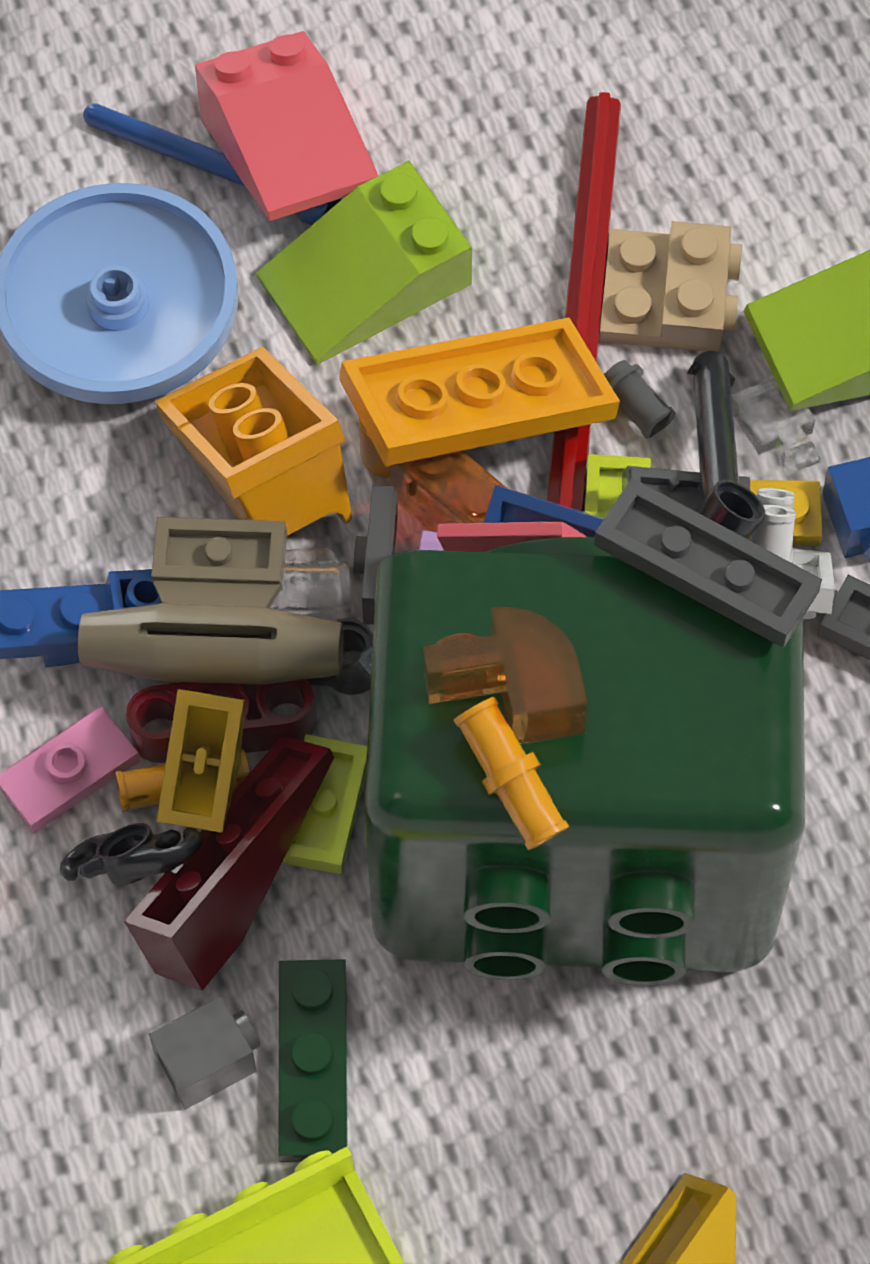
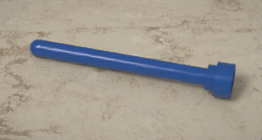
(177, 148)

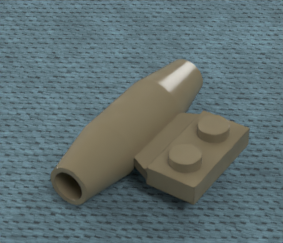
(214, 613)

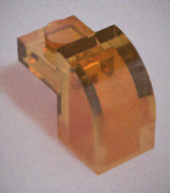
(524, 661)

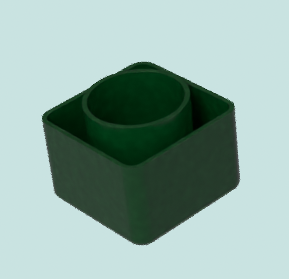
(672, 796)

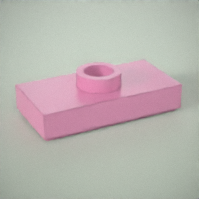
(67, 769)

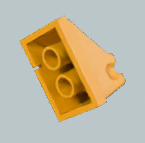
(262, 442)

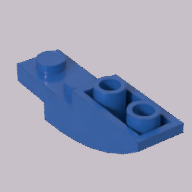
(48, 618)

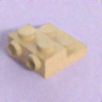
(670, 287)

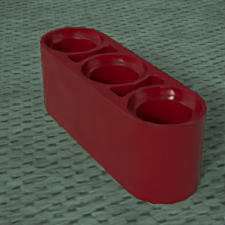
(260, 725)

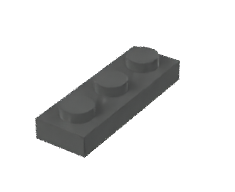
(707, 562)

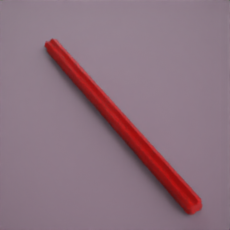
(587, 280)

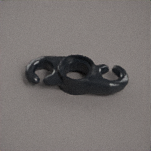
(131, 854)

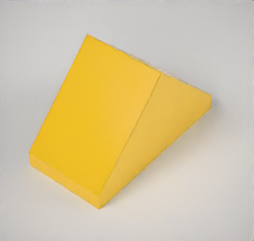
(202, 760)

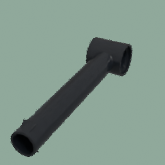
(721, 494)

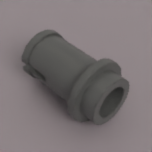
(638, 399)

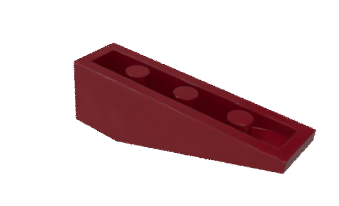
(207, 904)

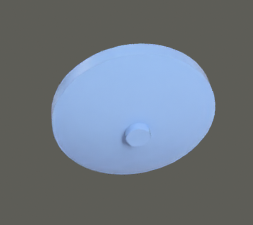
(116, 293)

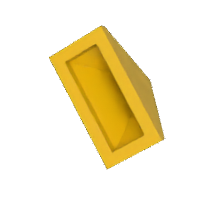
(690, 1227)

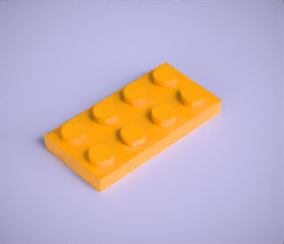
(477, 391)

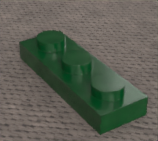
(312, 1058)

